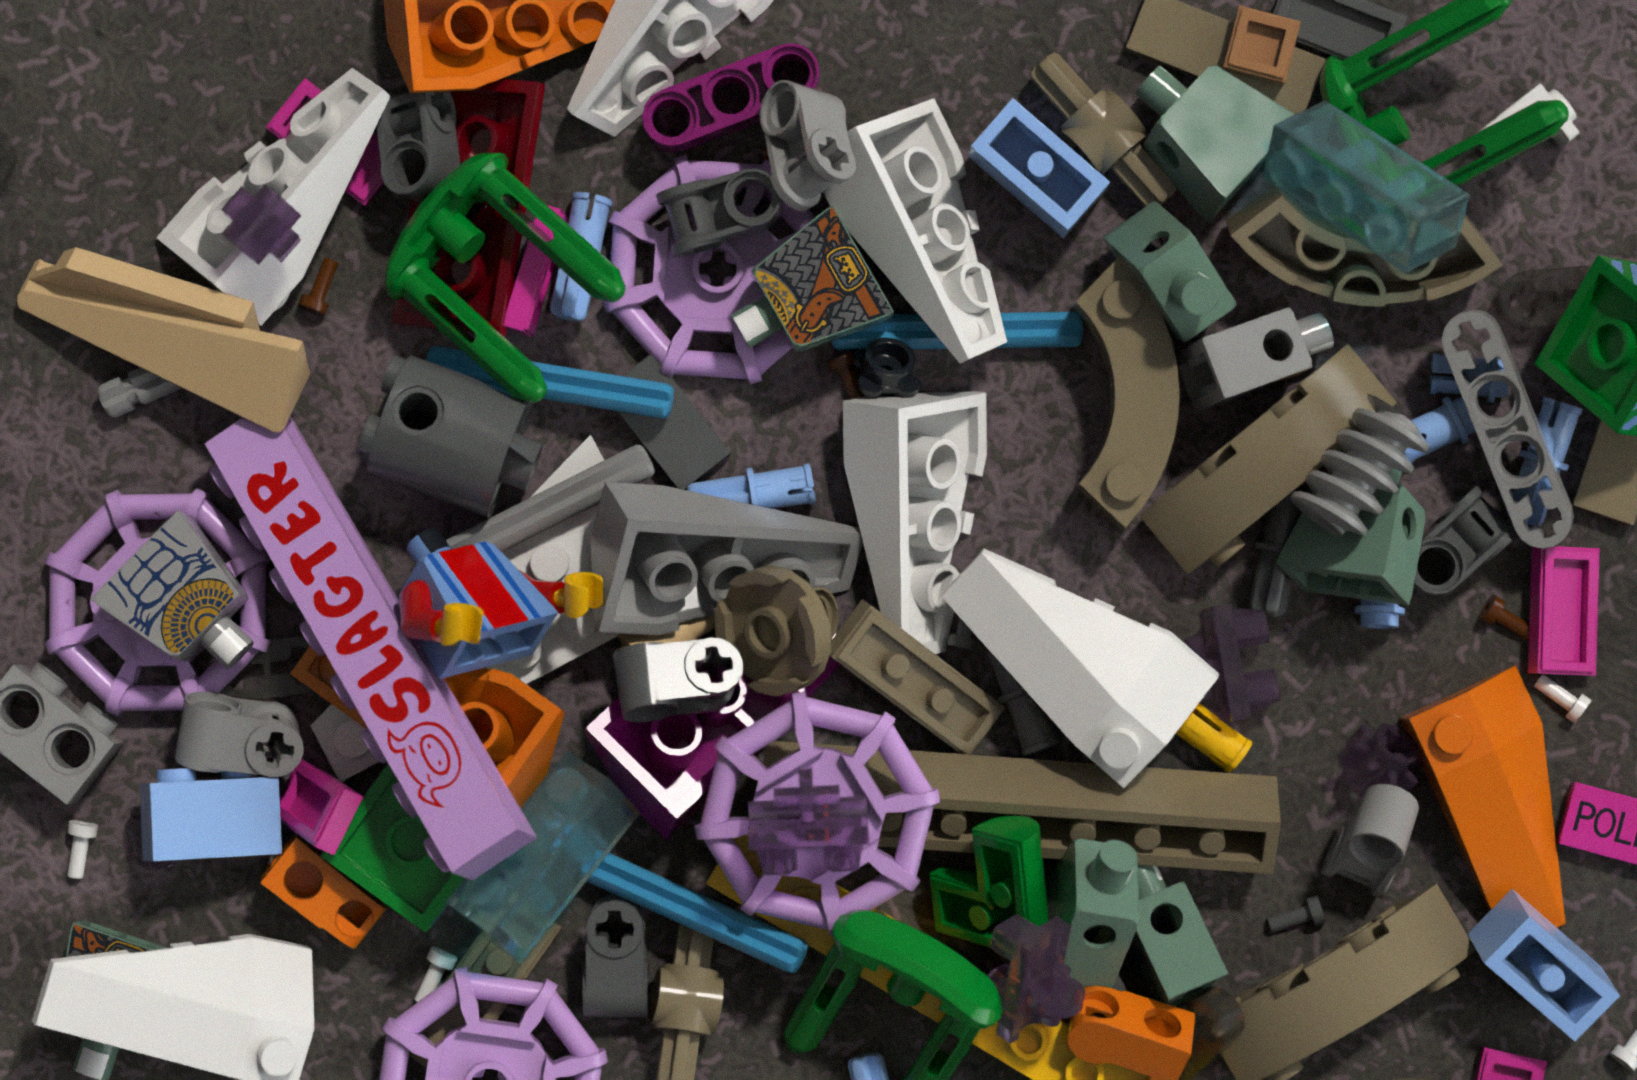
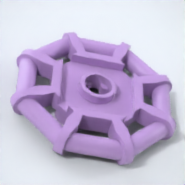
(688, 292)
(67, 641)
(828, 768)
(489, 1042)

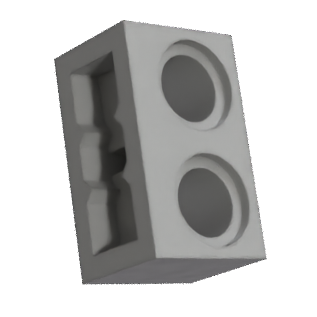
(38, 746)

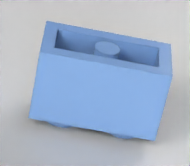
(1038, 168)
(209, 816)
(1543, 965)

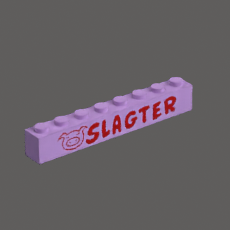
(379, 671)

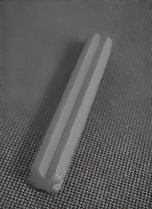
(557, 502)

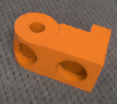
(322, 892)
(1132, 1033)

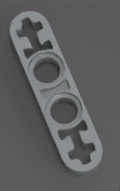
(1517, 425)

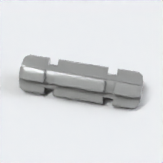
(120, 395)

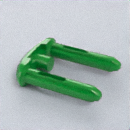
(1346, 79)
(443, 224)
(918, 967)

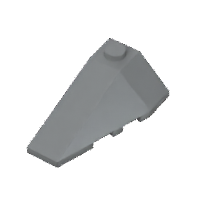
(676, 550)

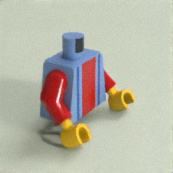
(480, 609)

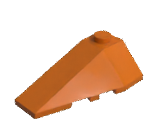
(482, 41)
(506, 713)
(1493, 786)

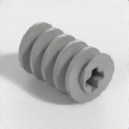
(1360, 469)

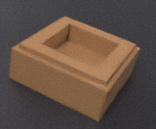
(1261, 45)

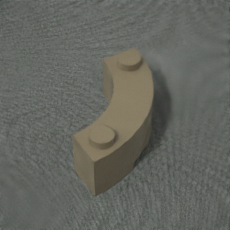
(1328, 262)
(1142, 393)
(1262, 463)
(1347, 986)

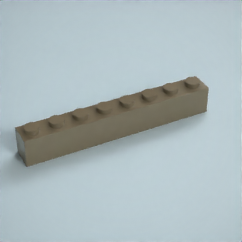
(1162, 813)

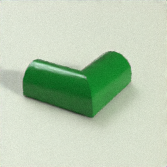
(1005, 882)

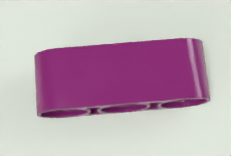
(698, 93)

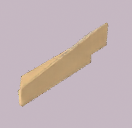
(173, 331)

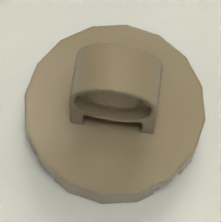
(778, 628)

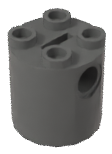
(467, 450)

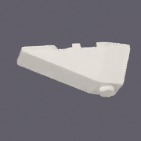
(644, 45)
(304, 169)
(915, 225)
(908, 487)
(1094, 672)
(208, 1006)

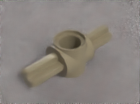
(1102, 130)
(685, 1004)

